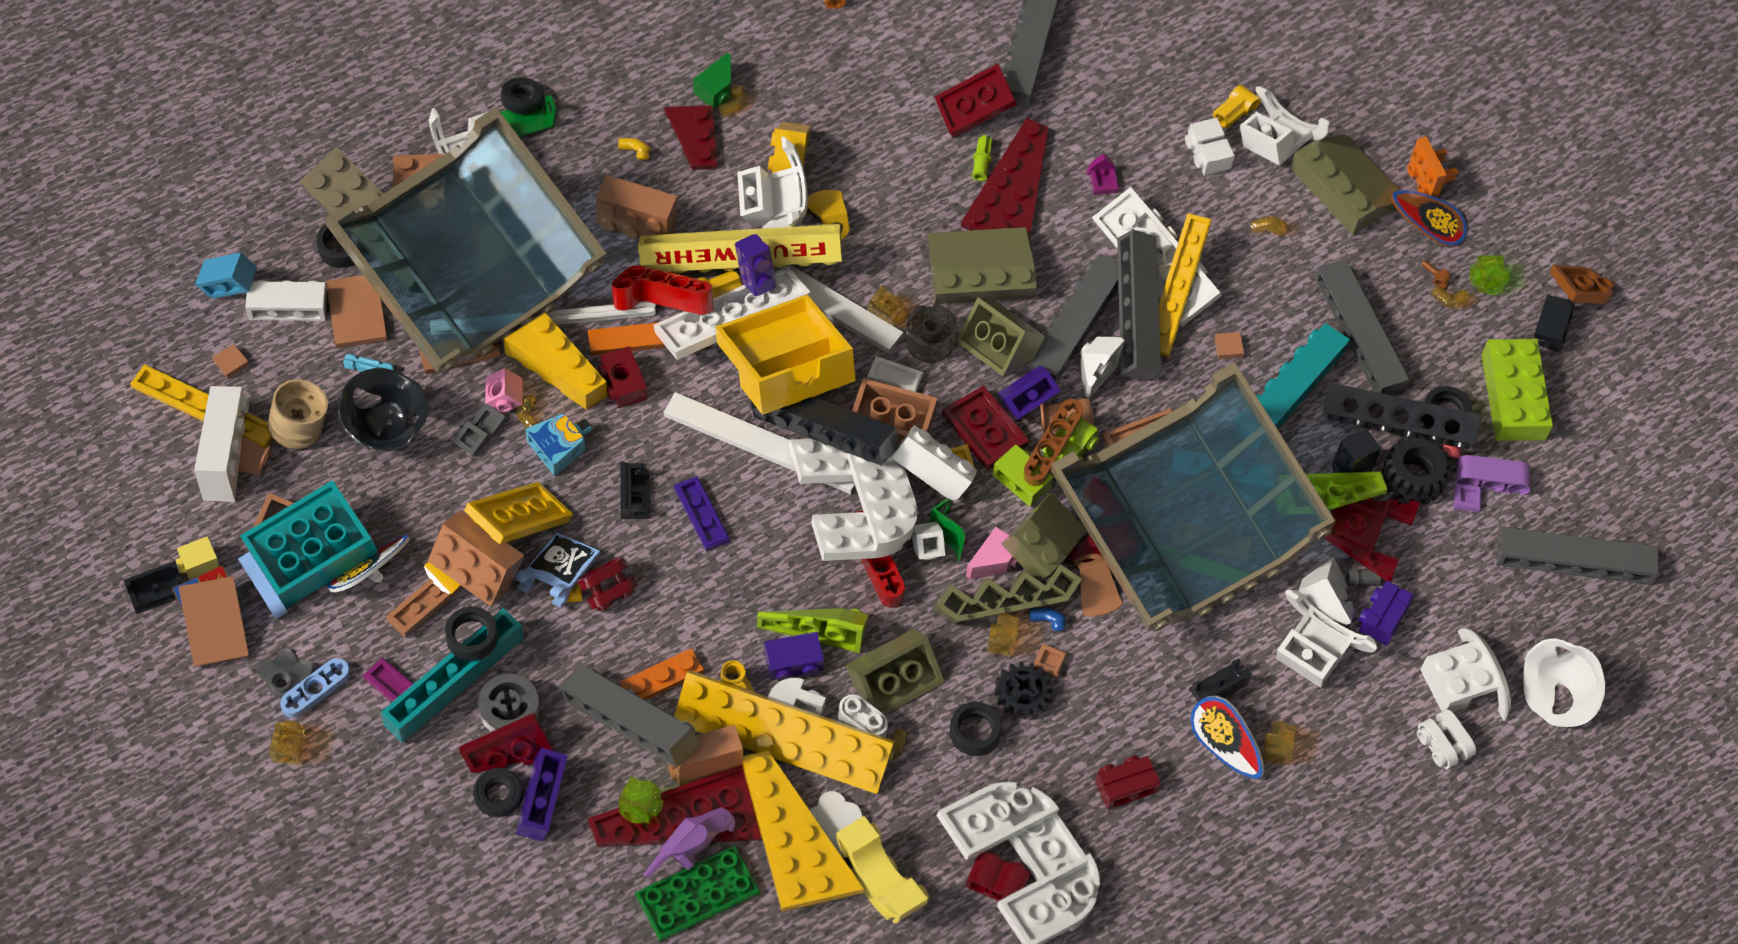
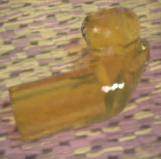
(736, 103)
(1270, 223)
(1450, 300)
(523, 411)
(900, 738)

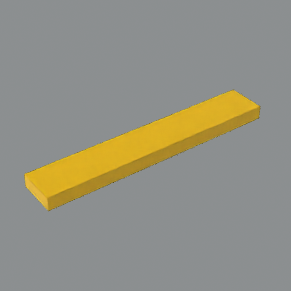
(1181, 278)
(192, 401)

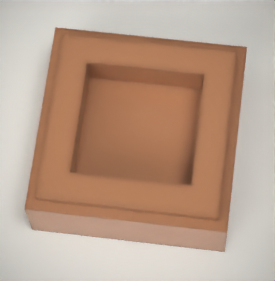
(1229, 345)
(230, 361)
(1050, 660)

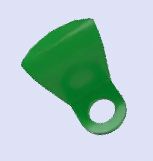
(534, 122)
(952, 532)

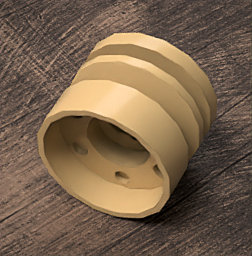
(297, 414)

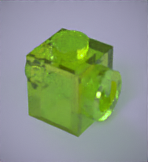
(1489, 274)
(640, 800)

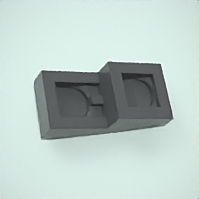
(479, 432)

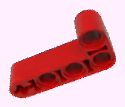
(661, 288)
(880, 581)

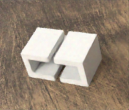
(1209, 152)

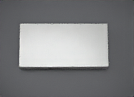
(895, 374)

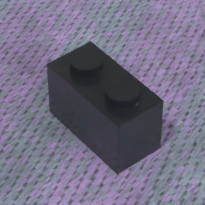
(1356, 453)

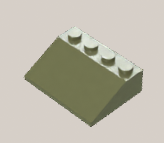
(1345, 181)
(982, 265)

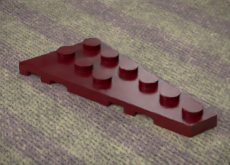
(1012, 187)
(723, 789)

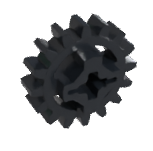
(1027, 698)

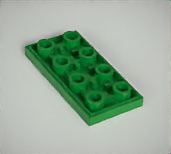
(697, 893)

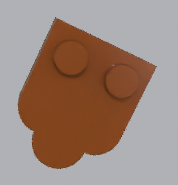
(1582, 284)

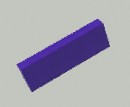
(701, 513)

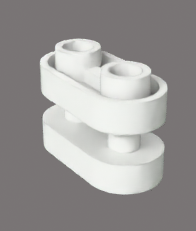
(862, 715)
(1446, 739)

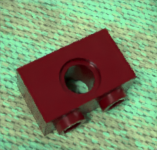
(623, 364)

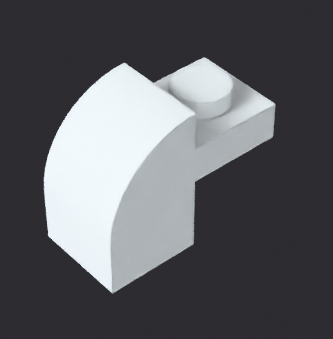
(792, 692)

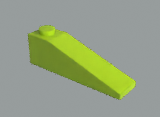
(1347, 488)
(834, 627)

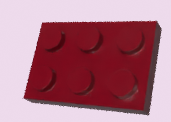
(975, 100)
(984, 426)

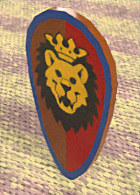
(1431, 216)

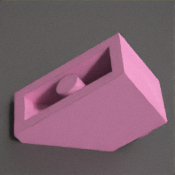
(991, 557)

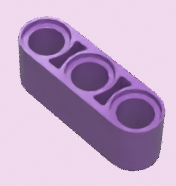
(1494, 473)

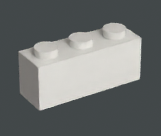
(287, 301)
(934, 463)

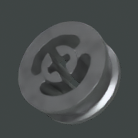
(496, 687)

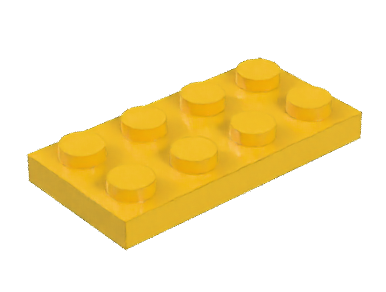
(518, 512)

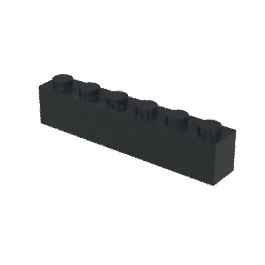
(836, 428)

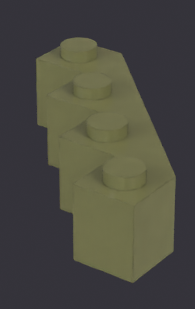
(992, 599)

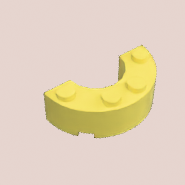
(878, 874)

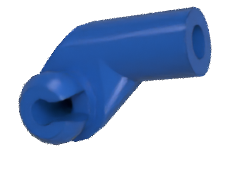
(1048, 614)

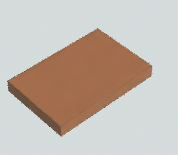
(355, 312)
(213, 621)

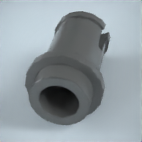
(1361, 577)

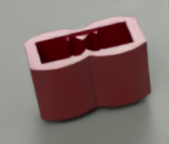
(996, 877)

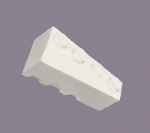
(221, 443)

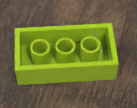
(1516, 390)

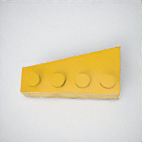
(555, 358)

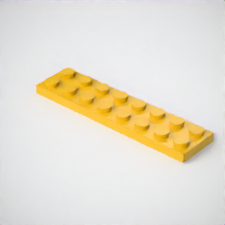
(786, 731)

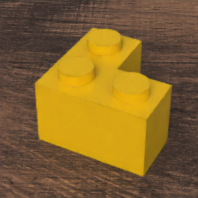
(798, 135)

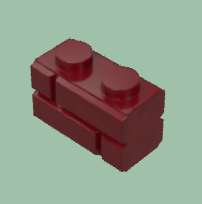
(1127, 781)

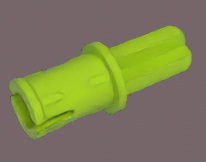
(982, 158)

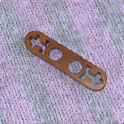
(1050, 440)

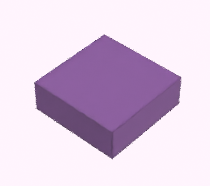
(1467, 497)

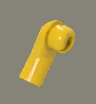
(635, 145)

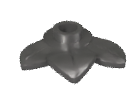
(283, 669)

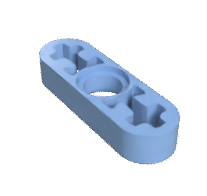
(262, 585)
(316, 677)

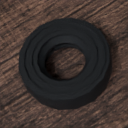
(524, 85)
(493, 777)

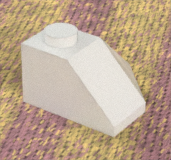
(1099, 362)
(1327, 592)

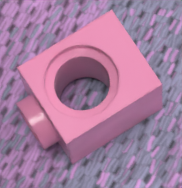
(504, 390)

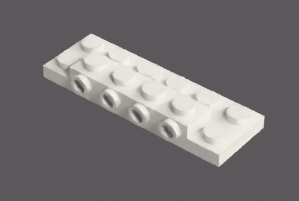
(1131, 213)
(692, 332)

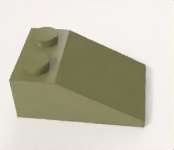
(1044, 537)

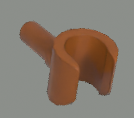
(1441, 277)

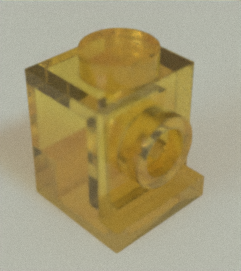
(888, 307)
(1003, 635)
(1279, 743)
(287, 753)

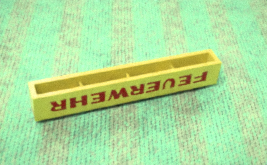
(717, 248)

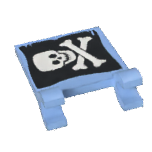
(560, 566)

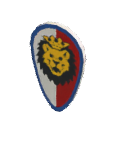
(369, 567)
(1227, 736)

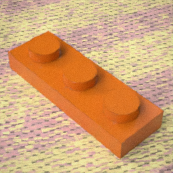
(663, 675)

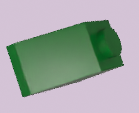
(714, 83)

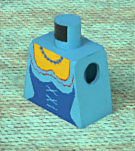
(558, 441)

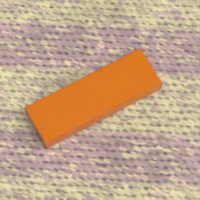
(615, 338)

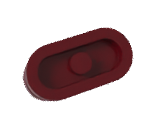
(621, 587)

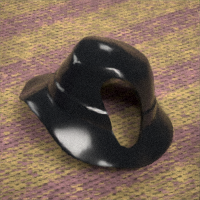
(397, 396)

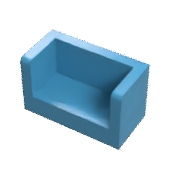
(226, 275)

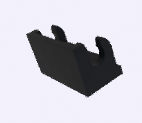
(1554, 322)
(634, 491)
(153, 587)
(1222, 682)

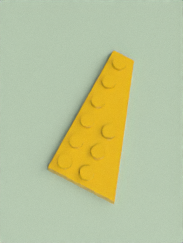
(798, 851)

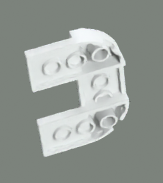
(884, 495)
(1029, 819)

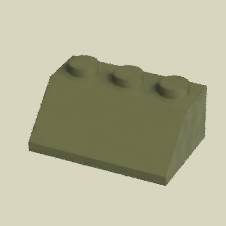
(999, 337)
(896, 672)

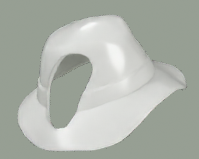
(1576, 670)

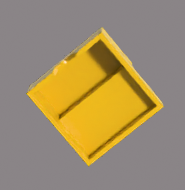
(787, 353)

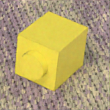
(196, 558)

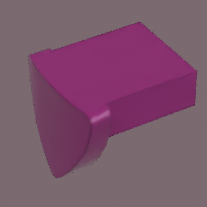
(1103, 175)

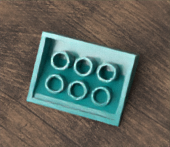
(309, 544)

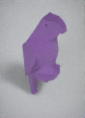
(692, 838)

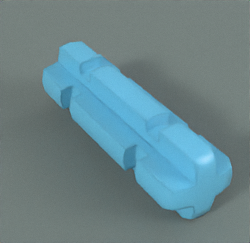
(364, 363)

